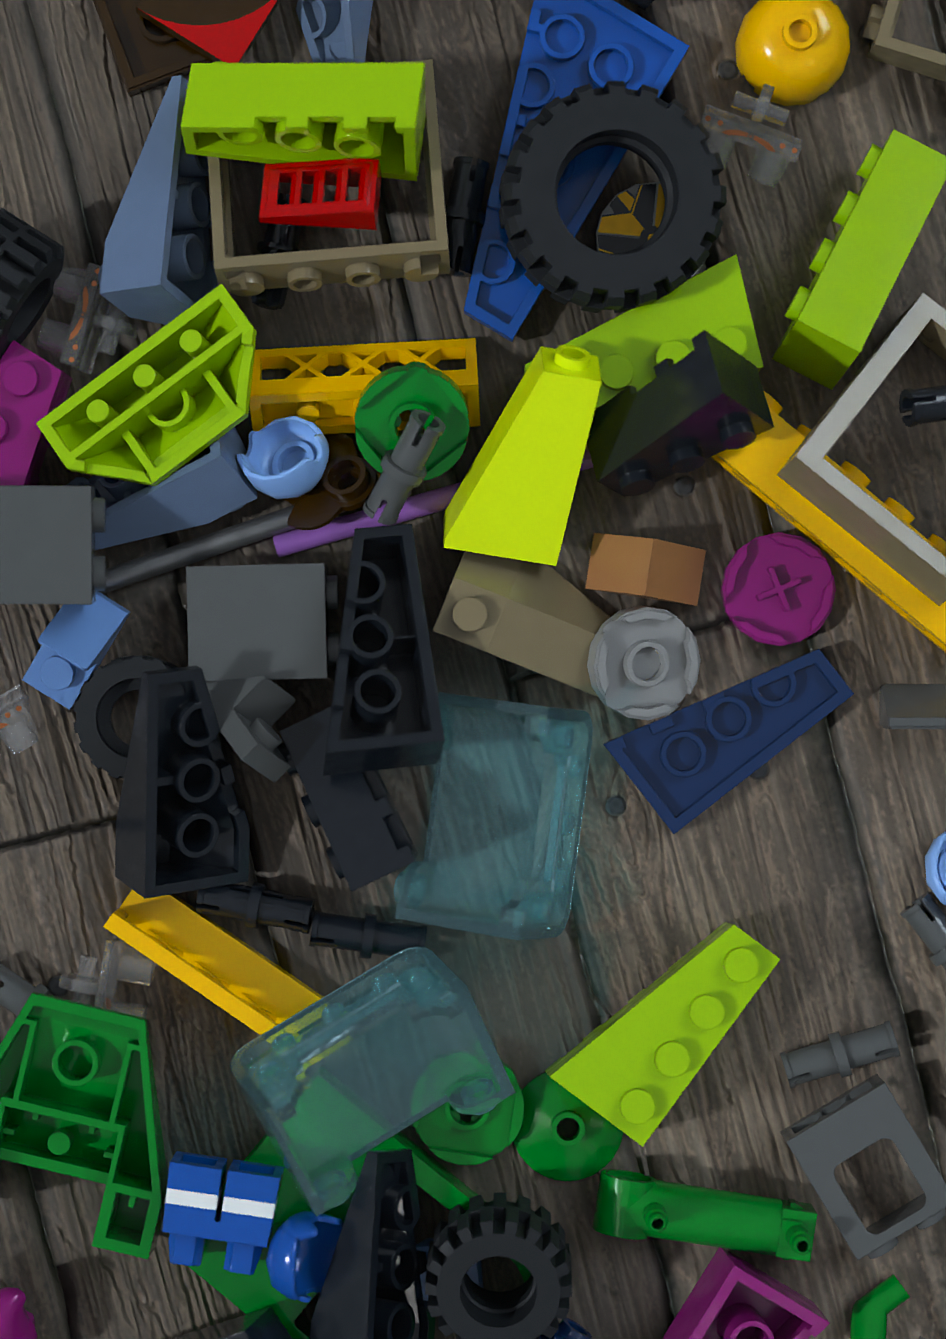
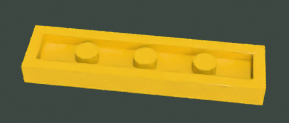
(333, 399)
(210, 960)

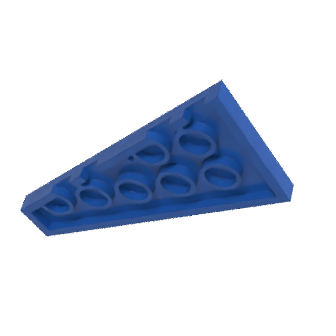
(563, 49)

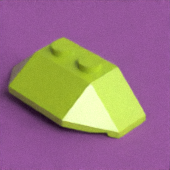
(161, 398)

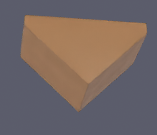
(645, 568)

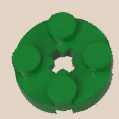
(410, 389)
(477, 1139)

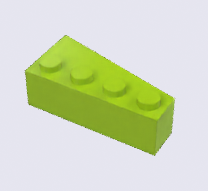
(308, 113)
(862, 260)
(660, 1040)

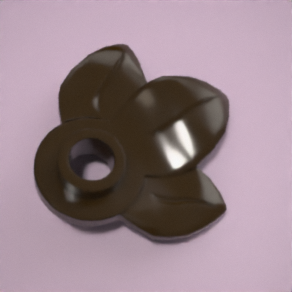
(330, 493)

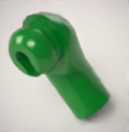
(871, 1310)

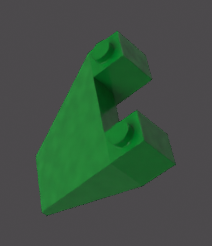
(87, 1107)

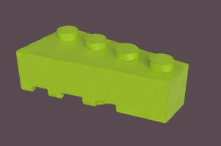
(665, 328)

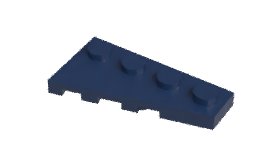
(718, 742)

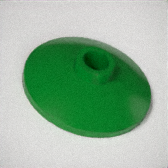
(556, 1155)

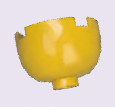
(794, 48)

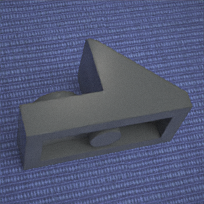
(245, 717)

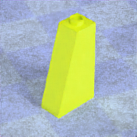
(529, 466)

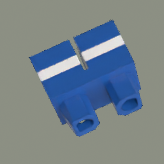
(194, 1204)

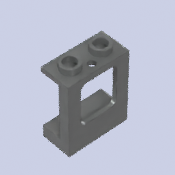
(843, 1130)

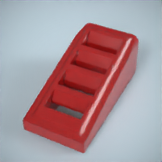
(339, 213)

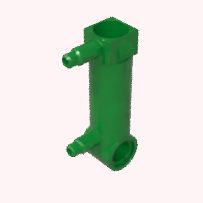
(642, 1207)

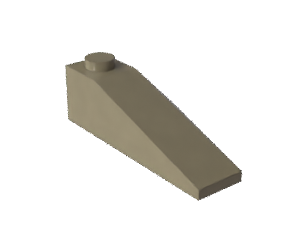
(522, 616)

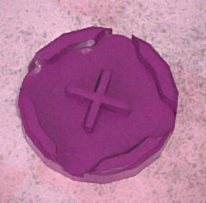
(778, 589)

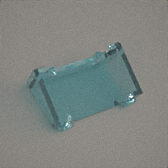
(501, 820)
(367, 1069)

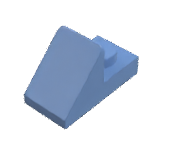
(74, 648)

